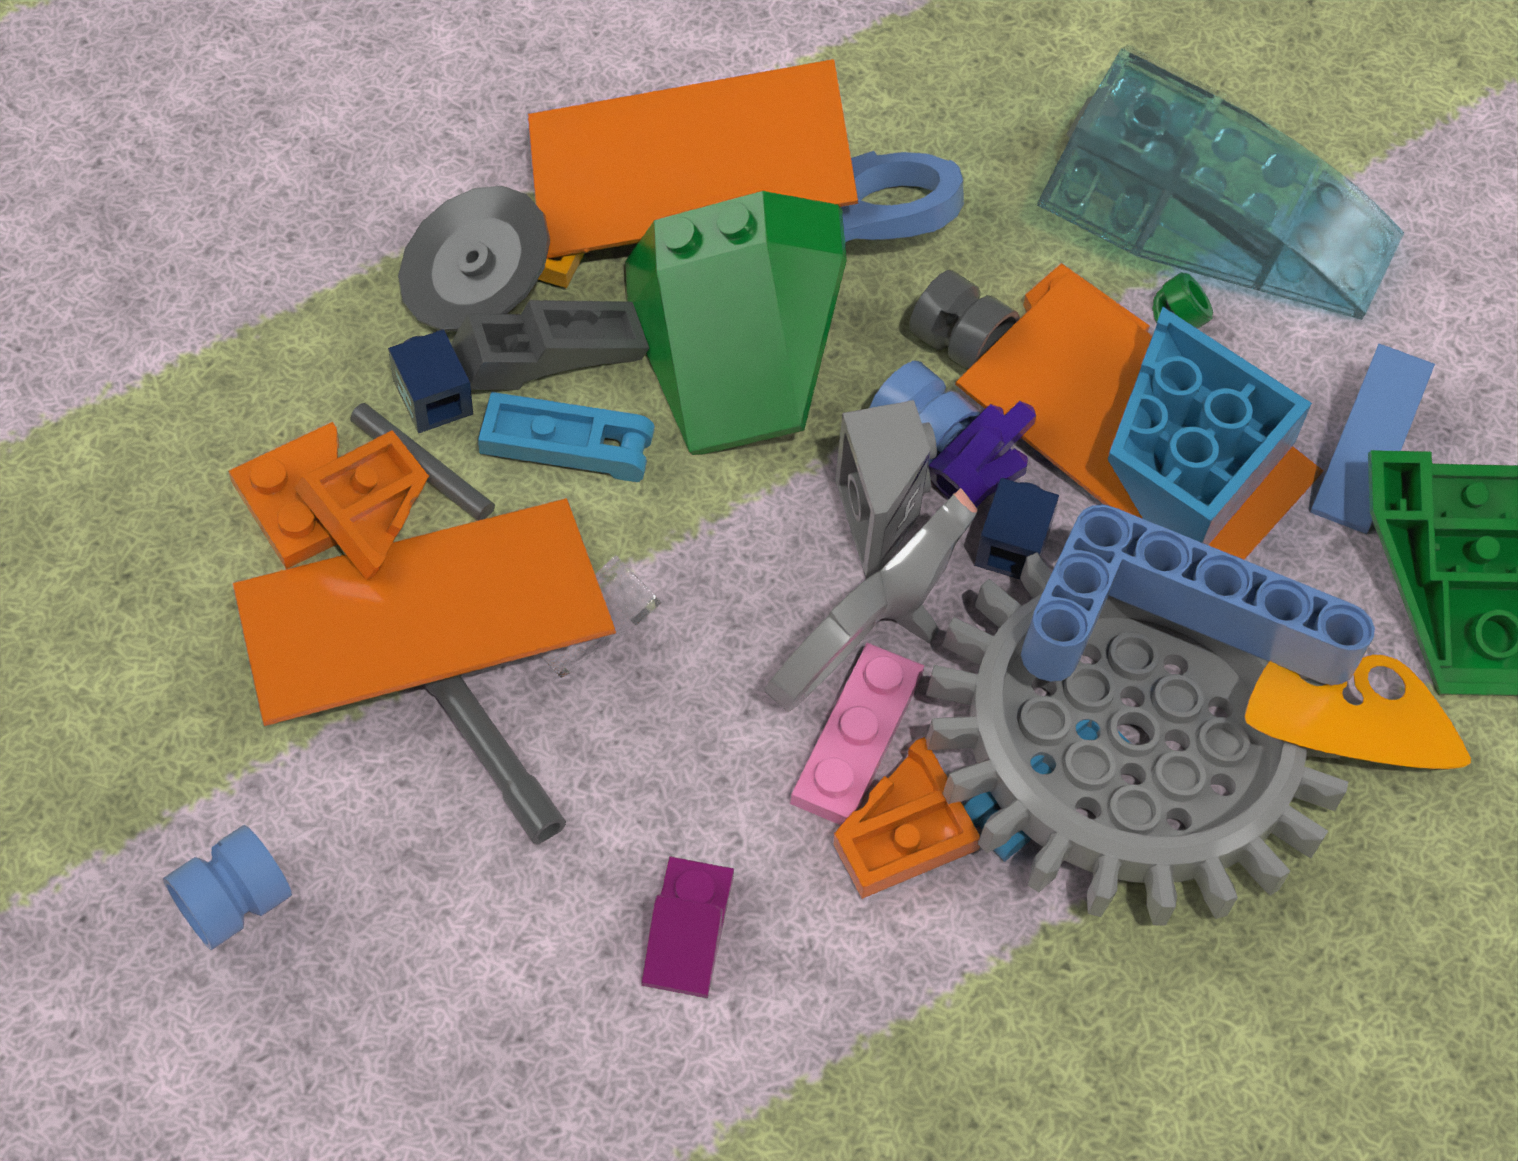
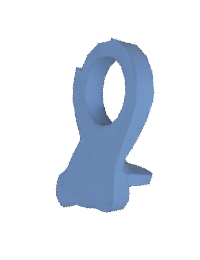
(904, 220)

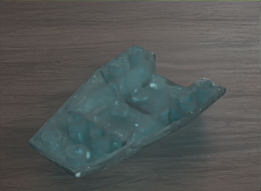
(1217, 191)

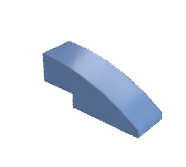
(1376, 422)

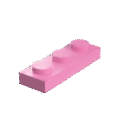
(857, 734)

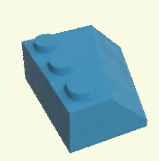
(1200, 431)

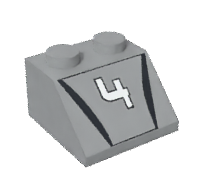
(883, 477)

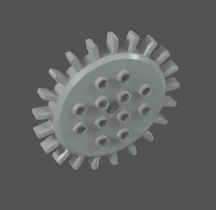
(1131, 829)

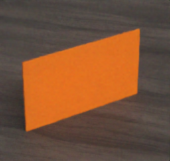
(655, 154)
(1077, 369)
(428, 613)

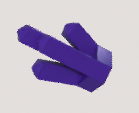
(984, 453)

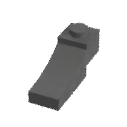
(546, 340)

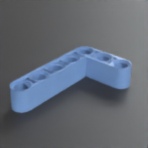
(1192, 587)

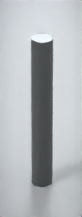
(439, 474)

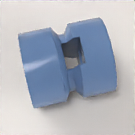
(945, 412)
(221, 891)

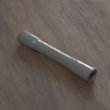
(519, 788)

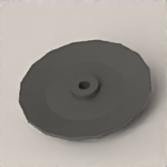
(474, 257)

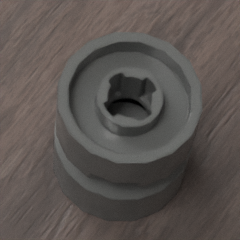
(957, 318)

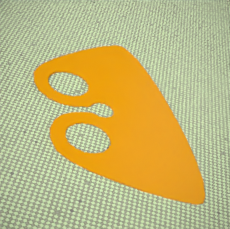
(1379, 730)

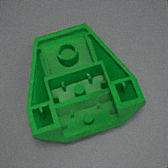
(739, 313)
(1454, 563)

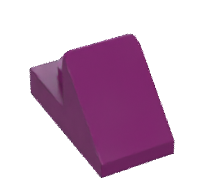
(687, 927)

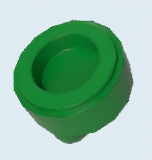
(1185, 299)

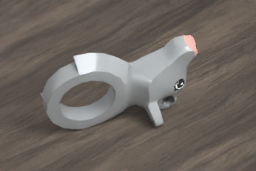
(890, 593)

